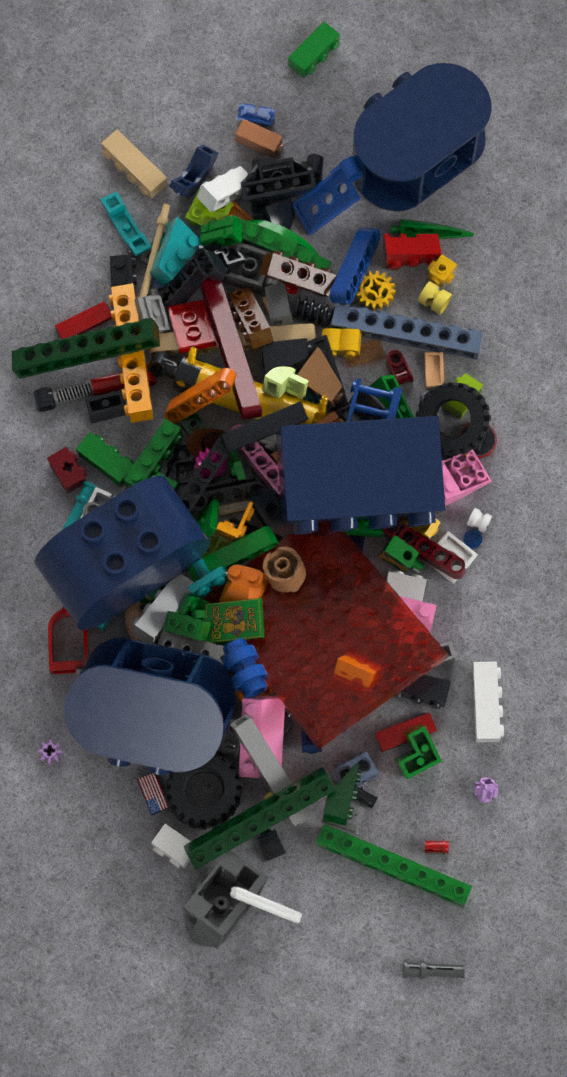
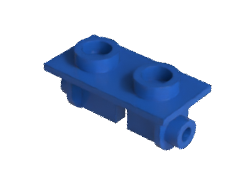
(262, 117)

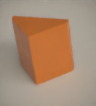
(354, 670)

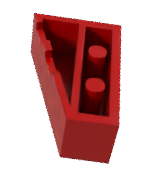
(410, 250)

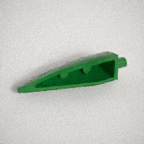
(414, 227)

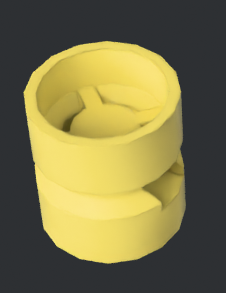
(434, 297)

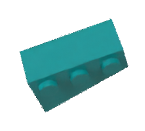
(175, 251)

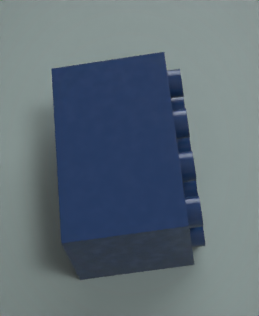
(360, 473)

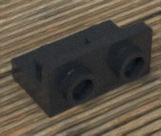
(122, 270)

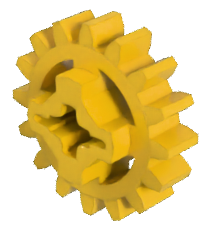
(381, 285)

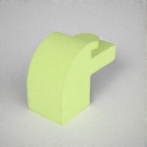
(284, 379)

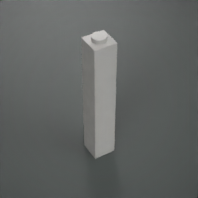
(265, 761)

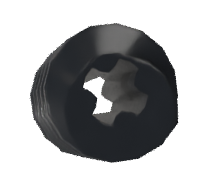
(313, 312)

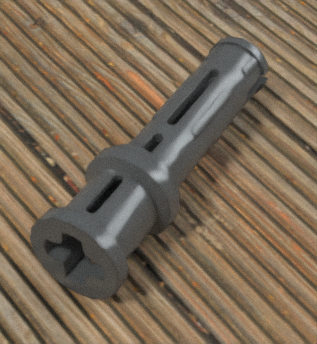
(421, 970)

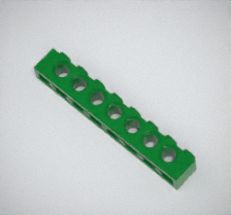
(393, 865)

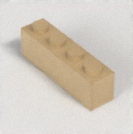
(134, 164)

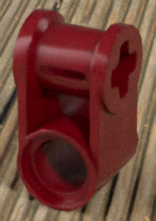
(400, 370)

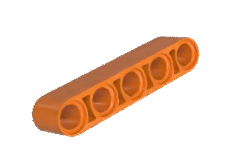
(200, 395)

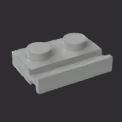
(152, 308)

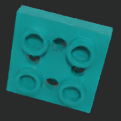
(208, 579)

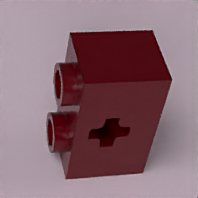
(63, 459)

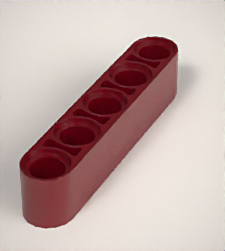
(430, 555)

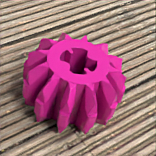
(215, 458)

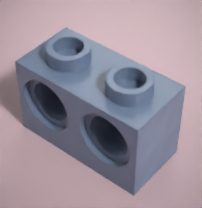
(366, 775)

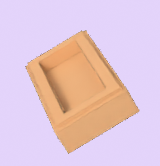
(433, 369)

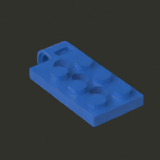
(346, 172)

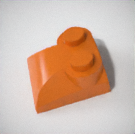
(243, 584)

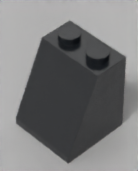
(286, 353)

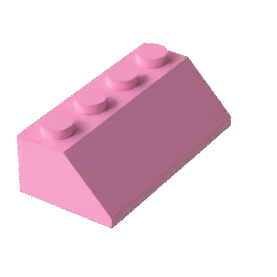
(269, 718)

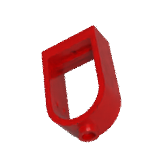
(64, 667)

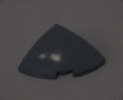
(280, 213)
(231, 259)

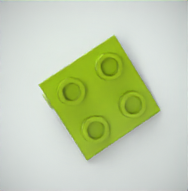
(200, 214)

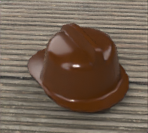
(202, 439)

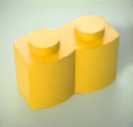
(344, 341)

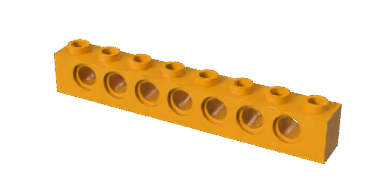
(142, 409)

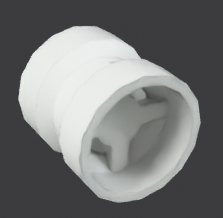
(479, 520)

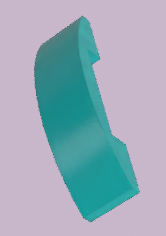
(125, 224)

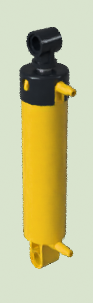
(193, 370)

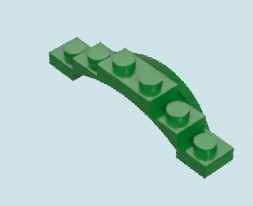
(278, 238)

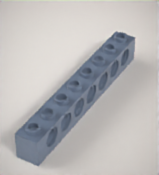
(414, 338)

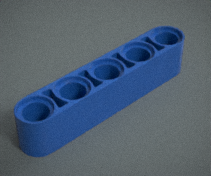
(355, 265)

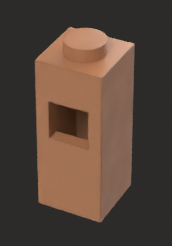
(259, 138)

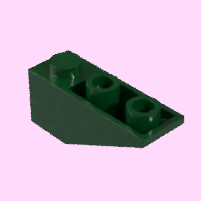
(338, 802)

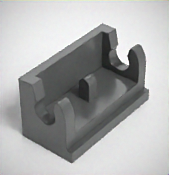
(279, 305)

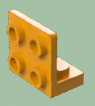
(227, 529)

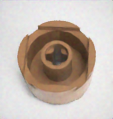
(284, 569)

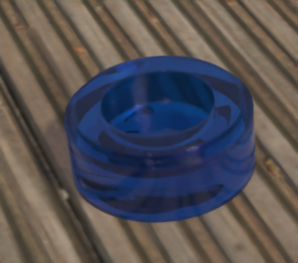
(472, 539)

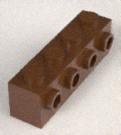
(250, 318)

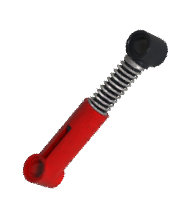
(47, 398)

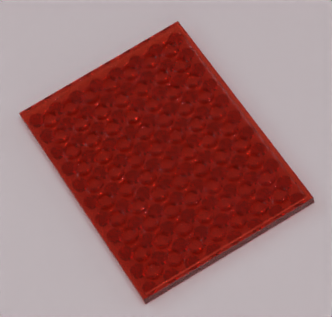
(337, 613)

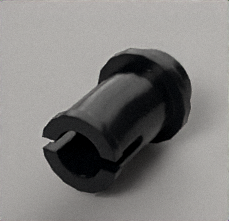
(365, 797)

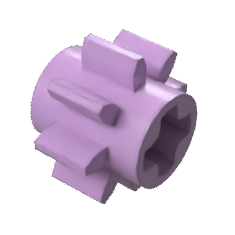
(46, 747)
(486, 789)

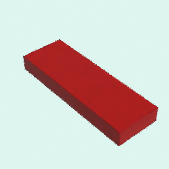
(84, 321)
(394, 736)

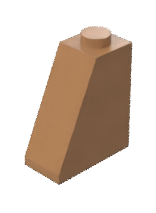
(322, 378)

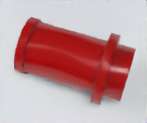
(437, 846)

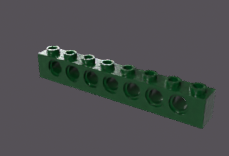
(85, 348)
(259, 818)

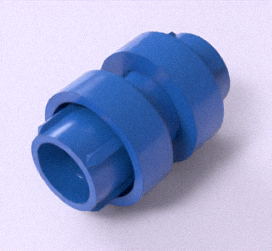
(241, 660)

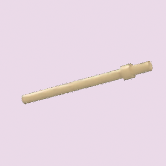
(161, 223)

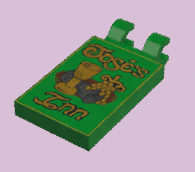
(233, 620)

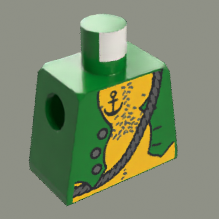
(394, 552)

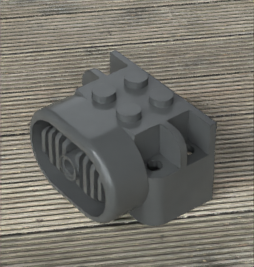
(211, 911)

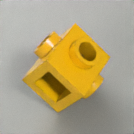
(442, 271)

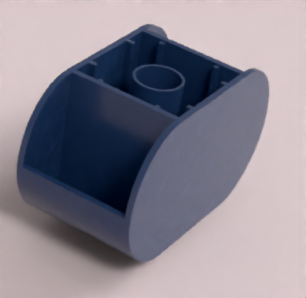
(420, 135)
(121, 552)
(150, 705)

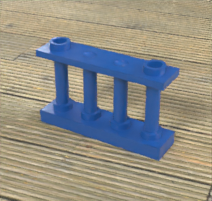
(392, 396)

